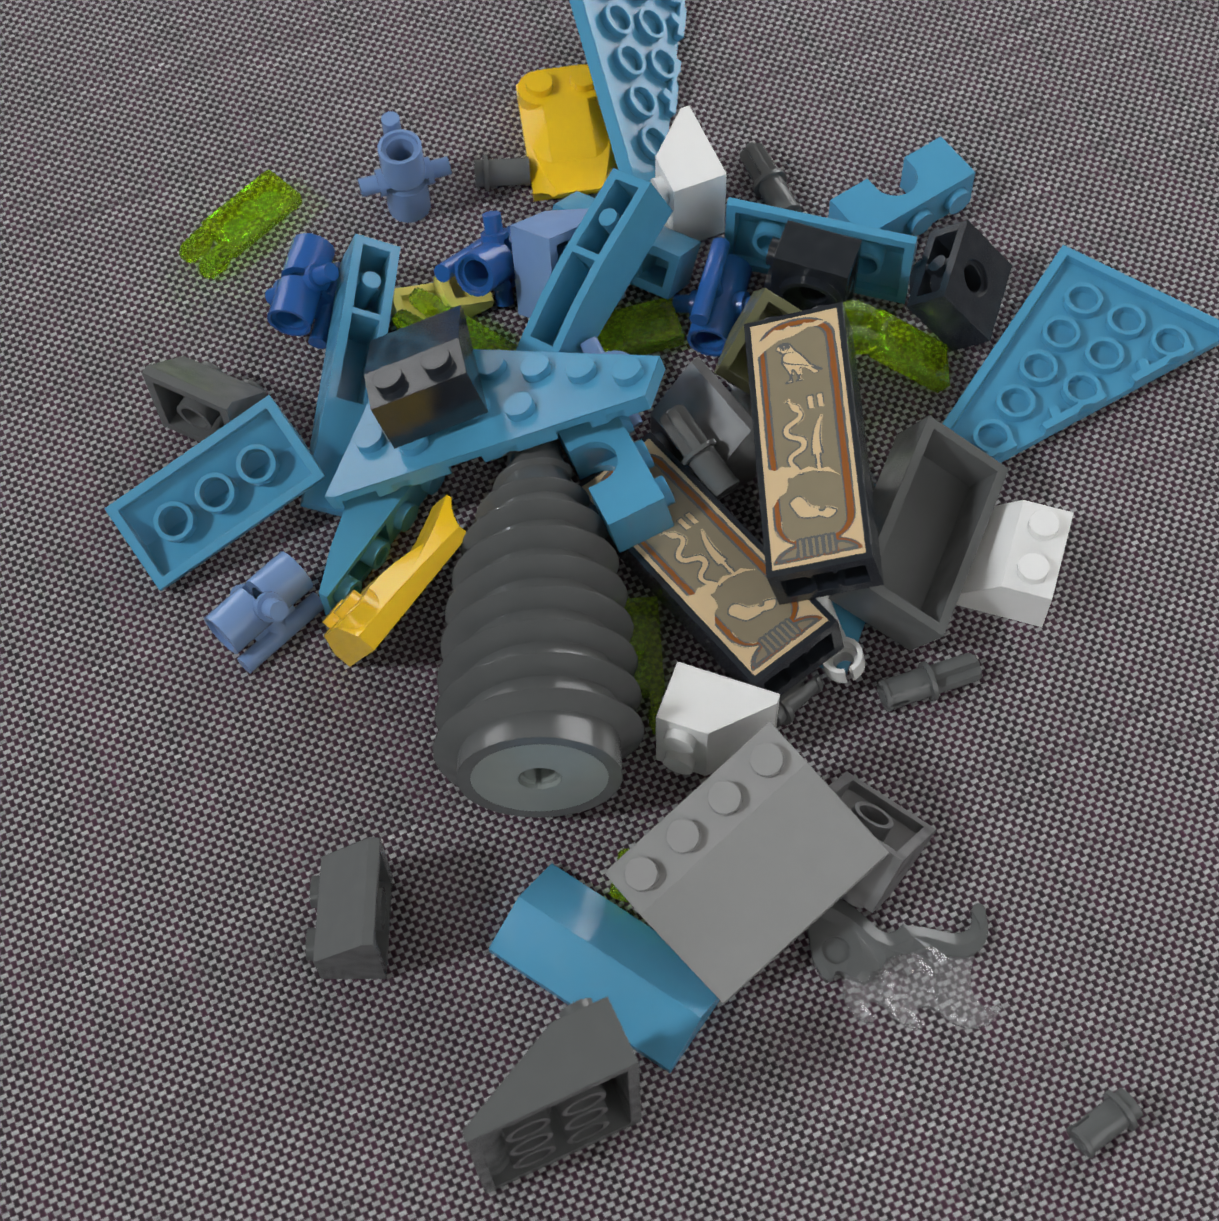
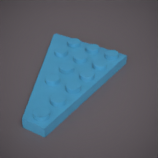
(634, 72)
(1073, 350)
(527, 403)

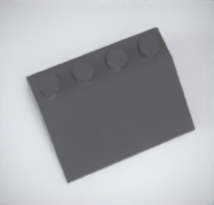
(559, 1097)

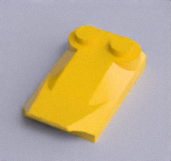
(563, 132)
(366, 618)

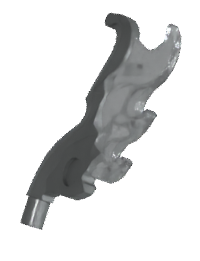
(902, 967)

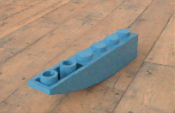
(596, 265)
(358, 316)
(366, 536)

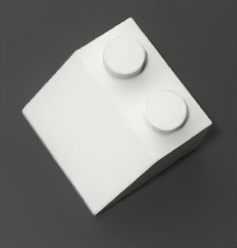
(691, 179)
(1018, 562)
(708, 719)

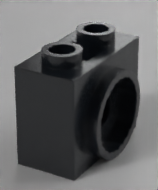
(812, 266)
(959, 285)

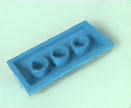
(884, 254)
(215, 492)
(593, 949)

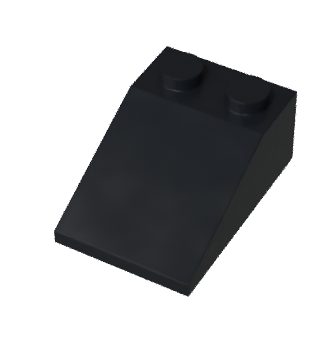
(424, 378)

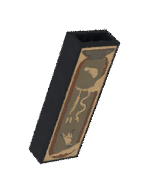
(811, 455)
(717, 586)

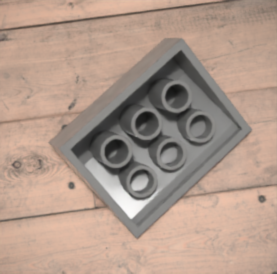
(746, 863)

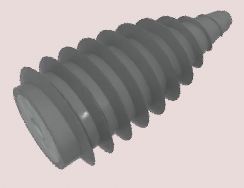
(537, 650)

